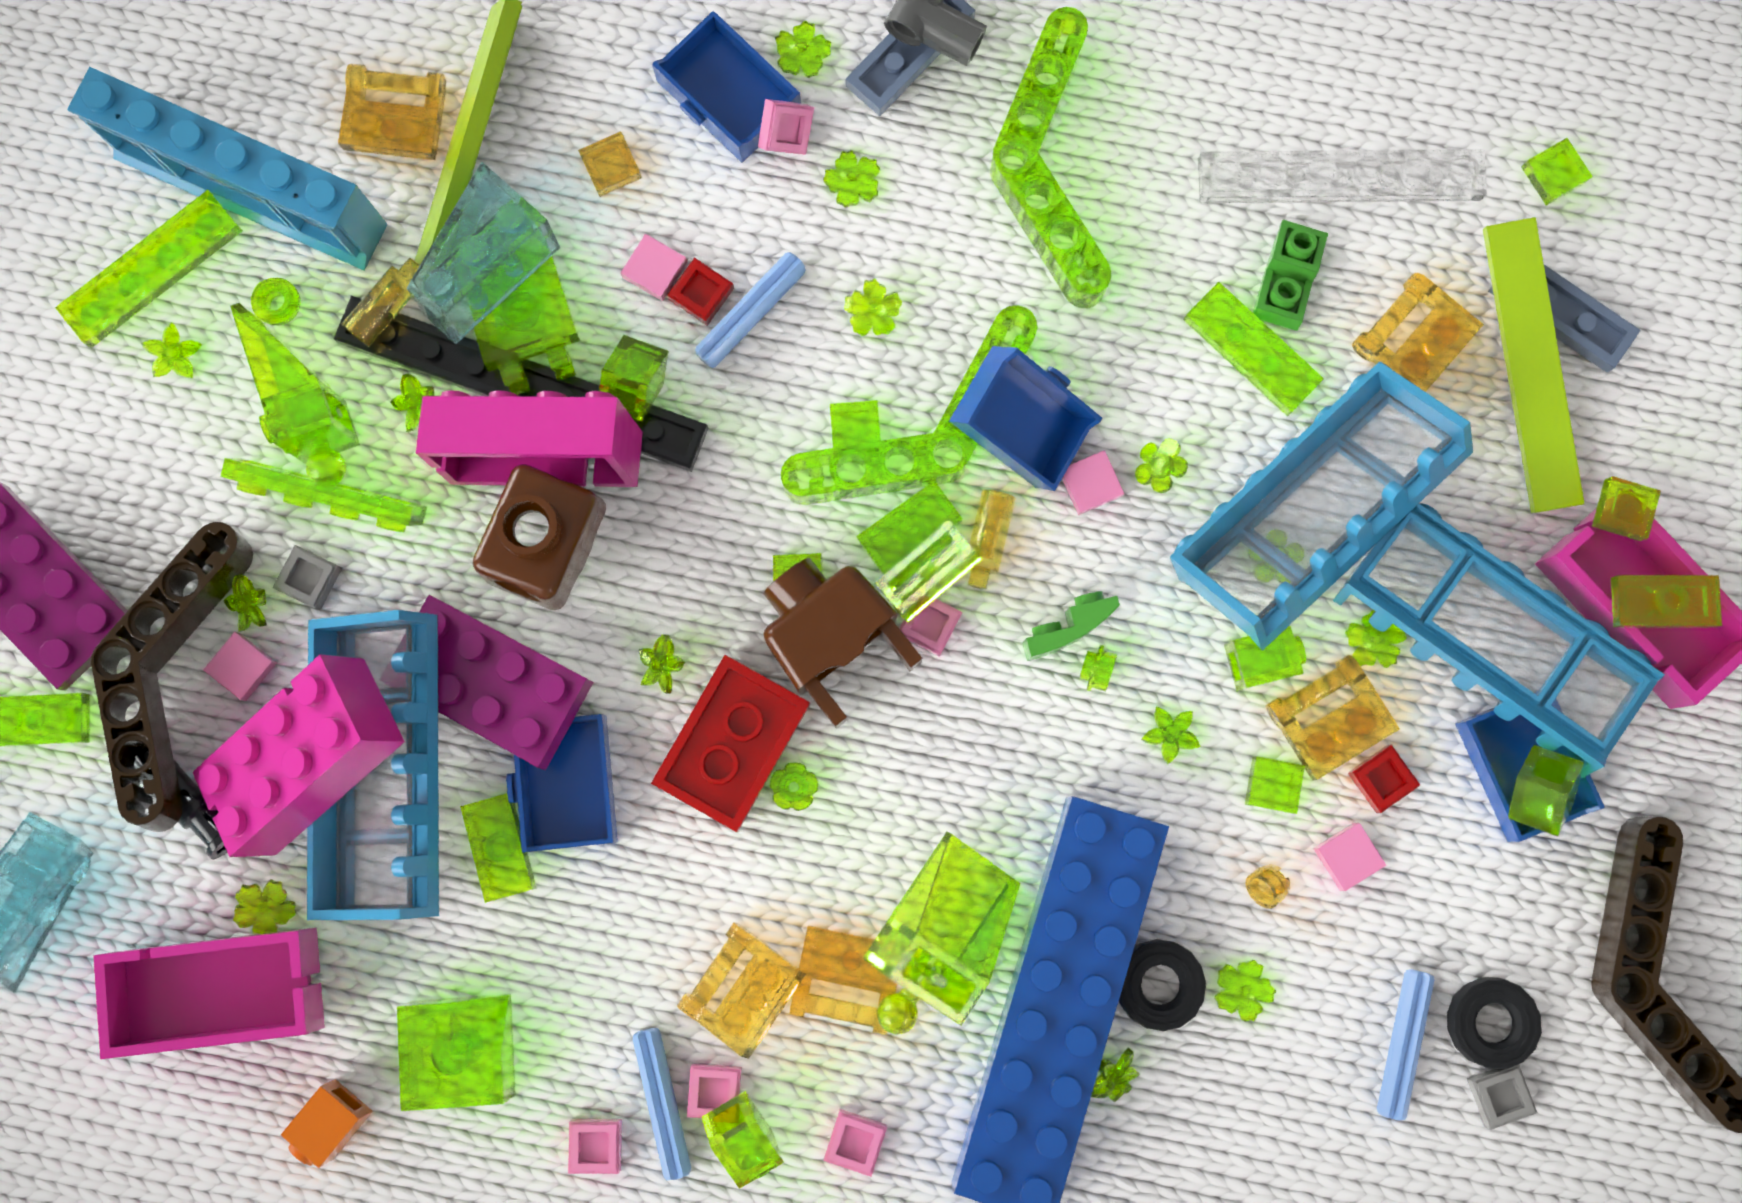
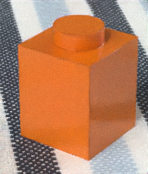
(325, 1124)

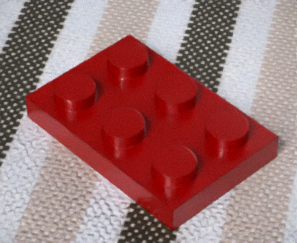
(731, 743)

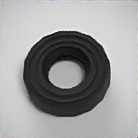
(1191, 986)
(1525, 1023)

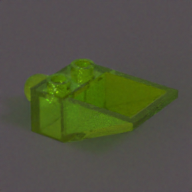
(298, 405)
(945, 921)

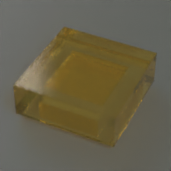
(610, 164)

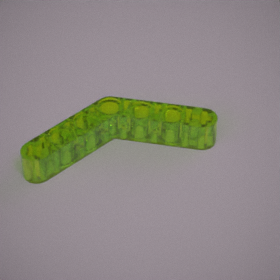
(1036, 178)
(917, 448)

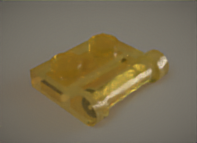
(390, 126)
(1431, 343)
(1340, 732)
(839, 960)
(752, 1000)

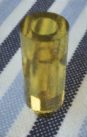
(381, 304)
(990, 535)

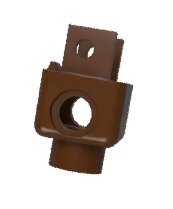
(551, 567)
(827, 627)

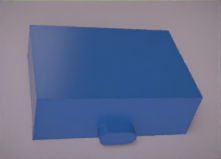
(722, 84)
(1025, 416)
(1498, 754)
(573, 797)

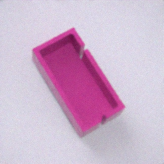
(488, 436)
(1689, 657)
(297, 756)
(208, 993)

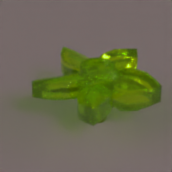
(171, 353)
(411, 399)
(246, 602)
(660, 663)
(1171, 734)
(1115, 1078)

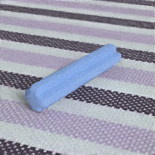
(750, 309)
(1405, 1044)
(661, 1104)

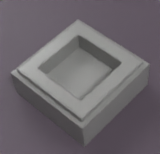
(307, 577)
(1502, 1096)

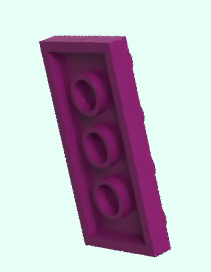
(48, 597)
(503, 686)

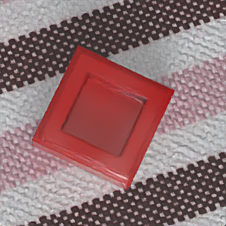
(700, 291)
(1384, 779)

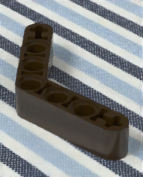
(147, 658)
(1643, 968)

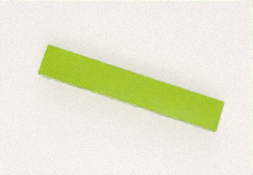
(472, 118)
(1533, 365)

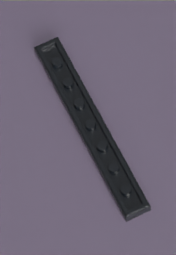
(431, 353)

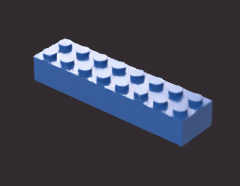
(1059, 1006)

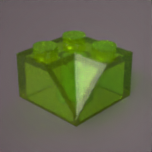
(455, 1052)

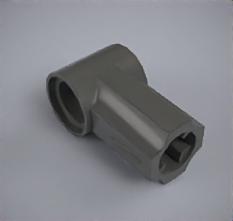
(937, 27)

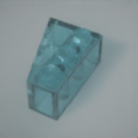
(480, 255)
(36, 879)

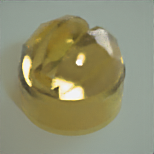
(1261, 893)

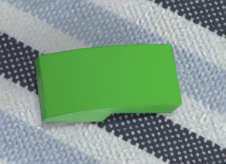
(1290, 275)
(1081, 619)

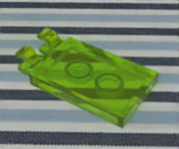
(528, 324)

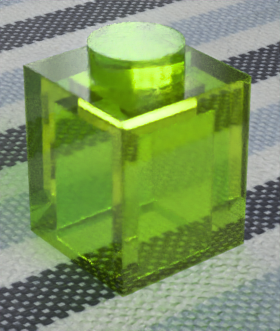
(635, 375)
(1255, 667)
(1545, 790)
(742, 1140)

